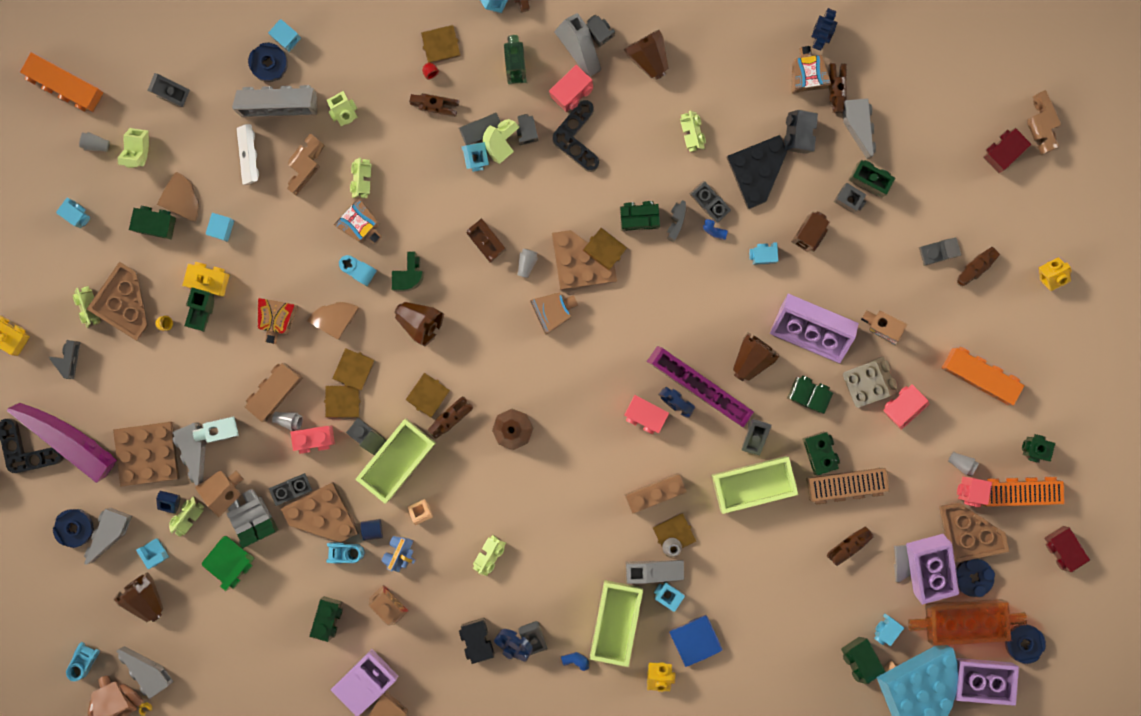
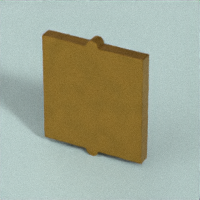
(440, 44)
(605, 249)
(353, 369)
(427, 395)
(341, 401)
(675, 528)

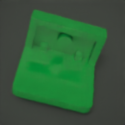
(228, 562)

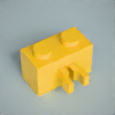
(206, 279)
(12, 337)

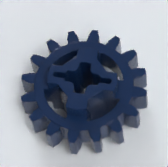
(824, 29)

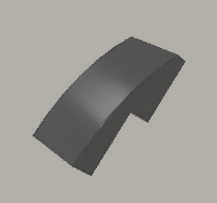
(475, 130)
(710, 202)
(678, 216)
(290, 489)

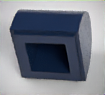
(168, 502)
(371, 530)

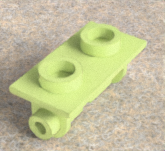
(692, 124)
(359, 171)
(83, 299)
(189, 510)
(485, 563)

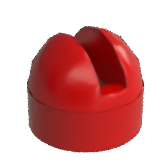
(430, 71)

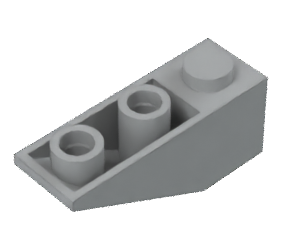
(579, 43)
(857, 121)
(192, 452)
(111, 528)
(654, 571)
(149, 674)

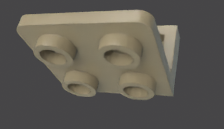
(870, 382)

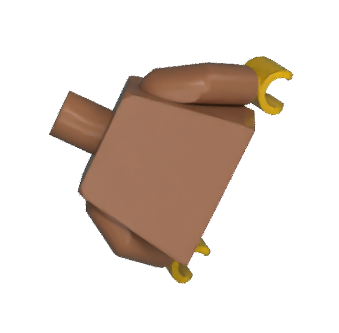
(115, 700)

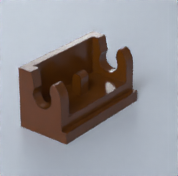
(485, 240)

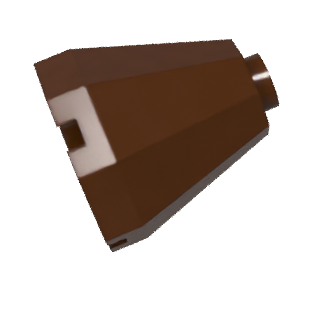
(649, 55)
(419, 321)
(753, 358)
(522, 426)
(141, 598)

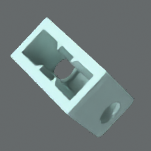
(226, 429)

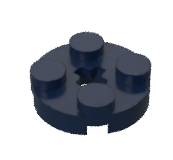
(260, 54)
(674, 401)
(62, 525)
(985, 575)
(513, 645)
(1033, 650)

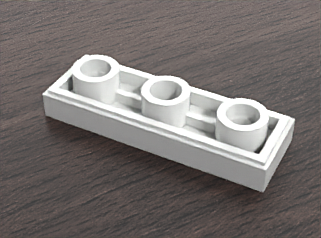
(247, 154)

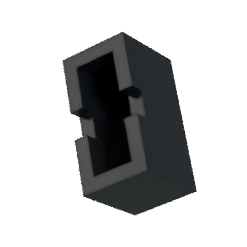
(800, 131)
(477, 646)

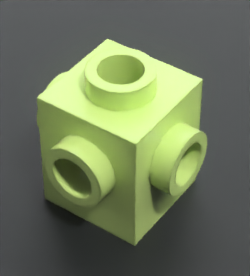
(342, 109)

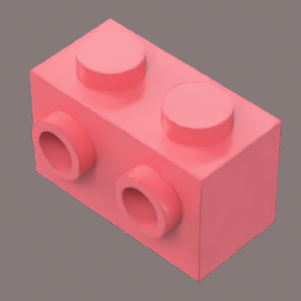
(571, 89)
(906, 406)
(646, 414)
(311, 438)
(974, 491)

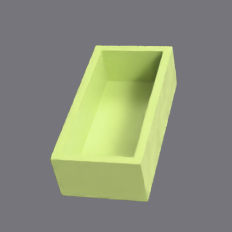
(395, 461)
(754, 484)
(616, 623)

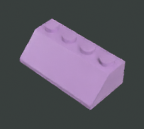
(814, 328)

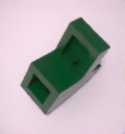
(408, 279)
(200, 307)

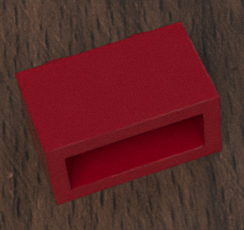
(1007, 150)
(1066, 549)

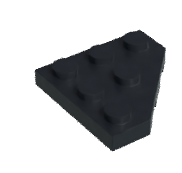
(757, 169)

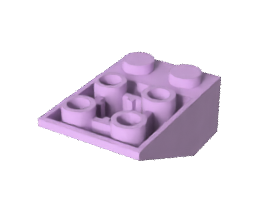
(365, 683)

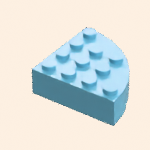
(922, 684)

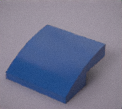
(696, 640)

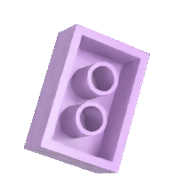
(932, 568)
(987, 681)

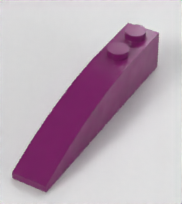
(699, 386)
(66, 440)

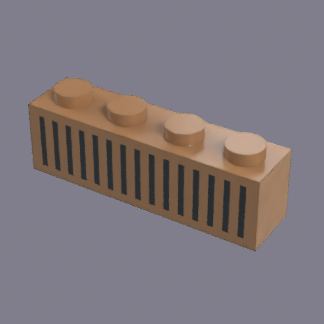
(847, 484)

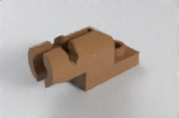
(1043, 123)
(303, 163)

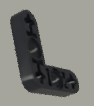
(570, 134)
(18, 454)

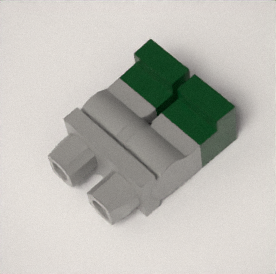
(251, 520)

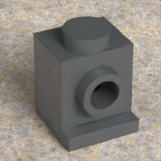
(600, 30)
(527, 129)
(850, 191)

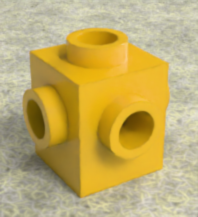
(1055, 274)
(660, 677)

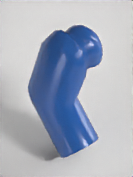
(714, 232)
(576, 658)

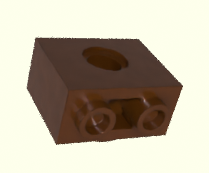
(811, 232)

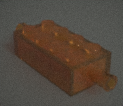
(967, 622)

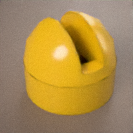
(164, 323)

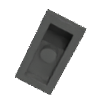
(168, 90)
(940, 251)
(68, 364)
(366, 436)
(756, 436)
(534, 635)

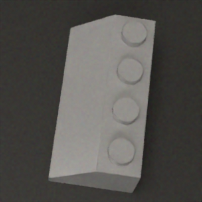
(275, 101)

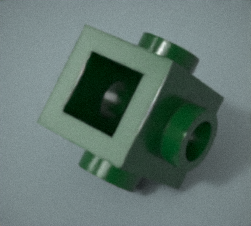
(1038, 448)

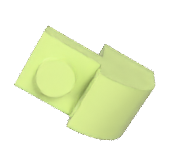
(496, 138)
(135, 148)

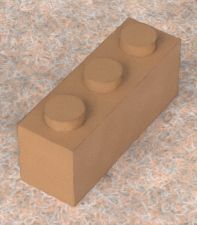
(272, 392)
(655, 493)

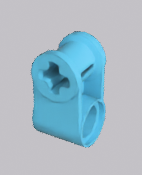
(360, 271)
(340, 552)
(83, 659)

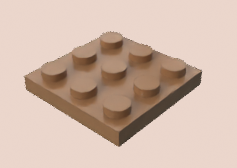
(146, 454)

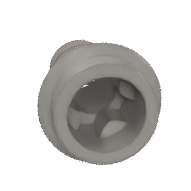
(93, 143)
(526, 262)
(291, 421)
(964, 463)
(668, 544)

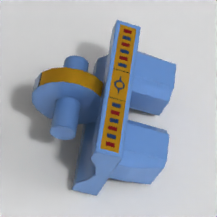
(401, 555)

